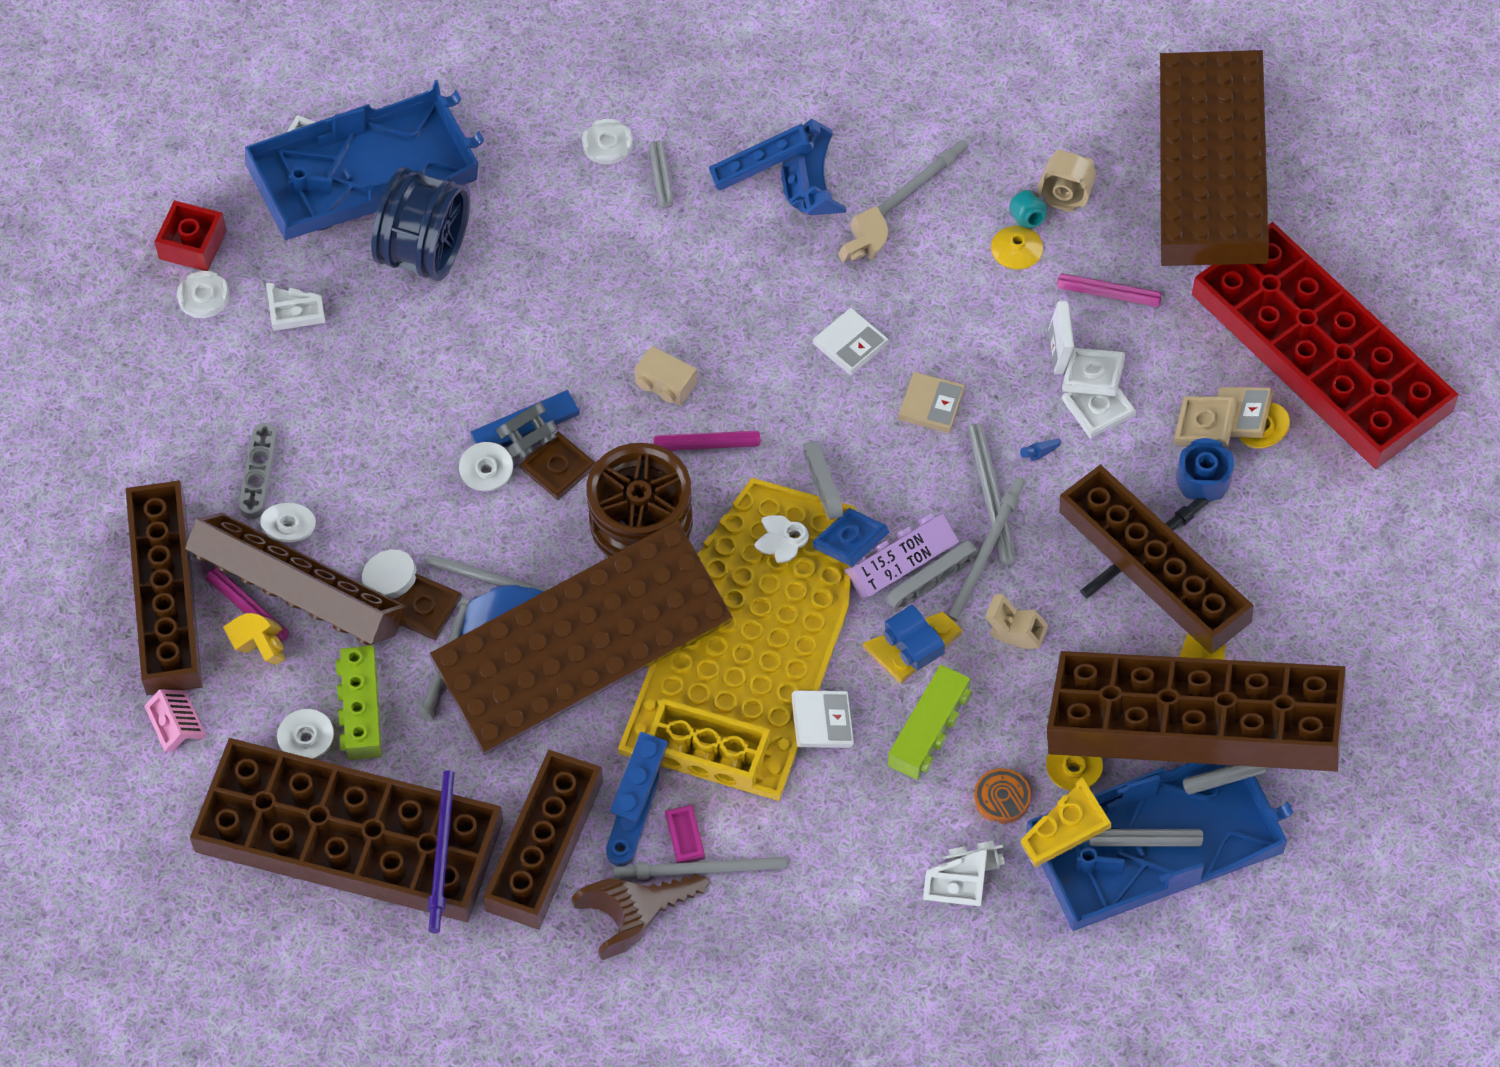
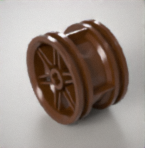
(634, 487)

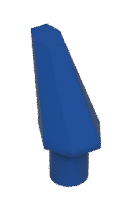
(1039, 449)

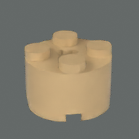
(1067, 180)

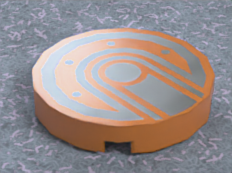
(1002, 795)

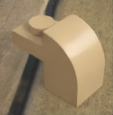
(870, 235)
(1013, 626)

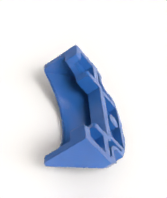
(804, 175)
(495, 603)

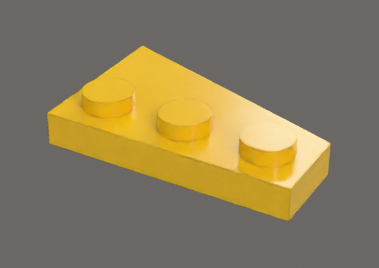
(890, 657)
(1069, 823)

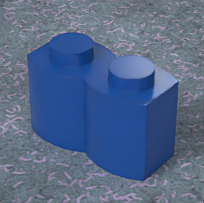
(914, 638)

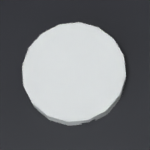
(607, 141)
(203, 294)
(390, 573)

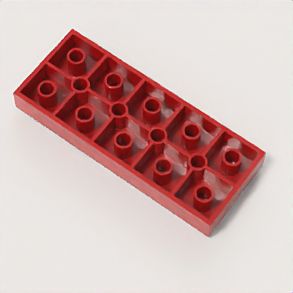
(1327, 348)

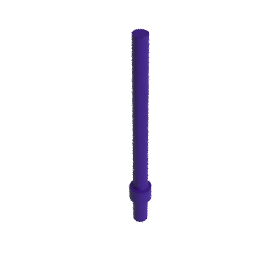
(437, 902)

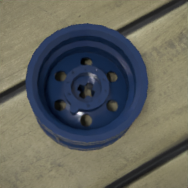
(420, 223)

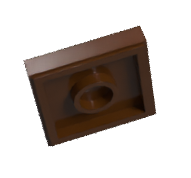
(557, 466)
(428, 606)

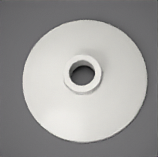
(484, 456)
(288, 522)
(305, 723)

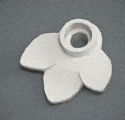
(779, 540)

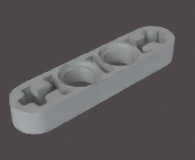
(255, 470)
(822, 480)
(932, 576)

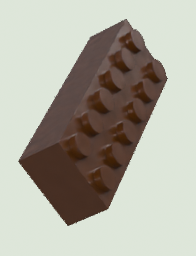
(543, 839)

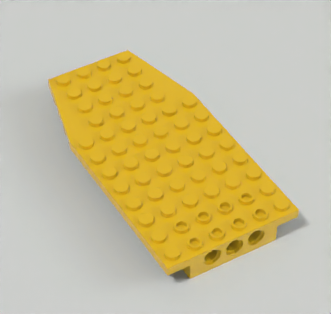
(730, 693)

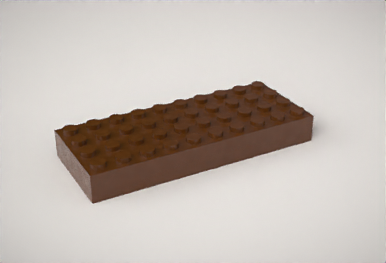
(1213, 158)
(580, 637)
(1197, 710)
(343, 828)

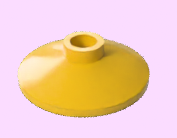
(1016, 255)
(1276, 425)
(1057, 769)

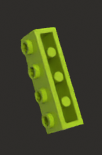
(360, 703)
(929, 722)

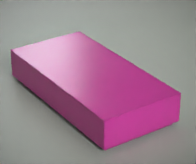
(685, 834)

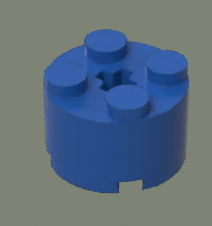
(1205, 470)

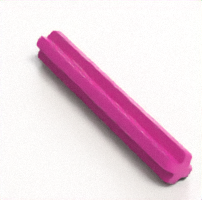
(1109, 290)
(708, 440)
(241, 598)

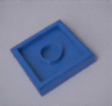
(850, 537)

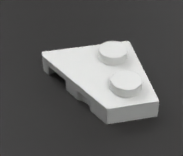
(294, 308)

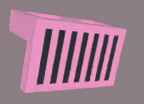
(173, 718)

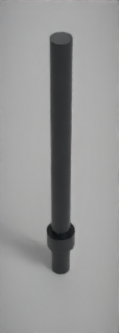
(1182, 516)

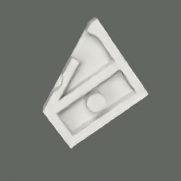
(957, 880)

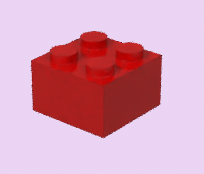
(190, 235)

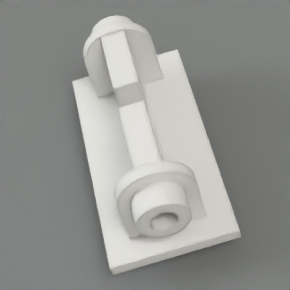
(993, 859)

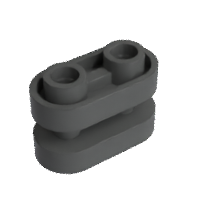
(523, 445)

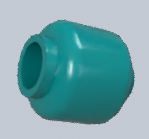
(1028, 209)

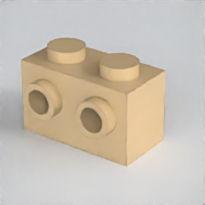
(665, 376)

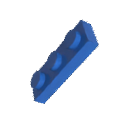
(639, 777)

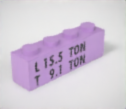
(902, 554)

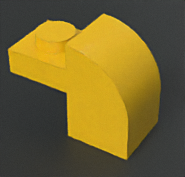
(255, 631)

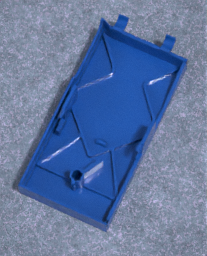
(345, 161)
(1110, 880)

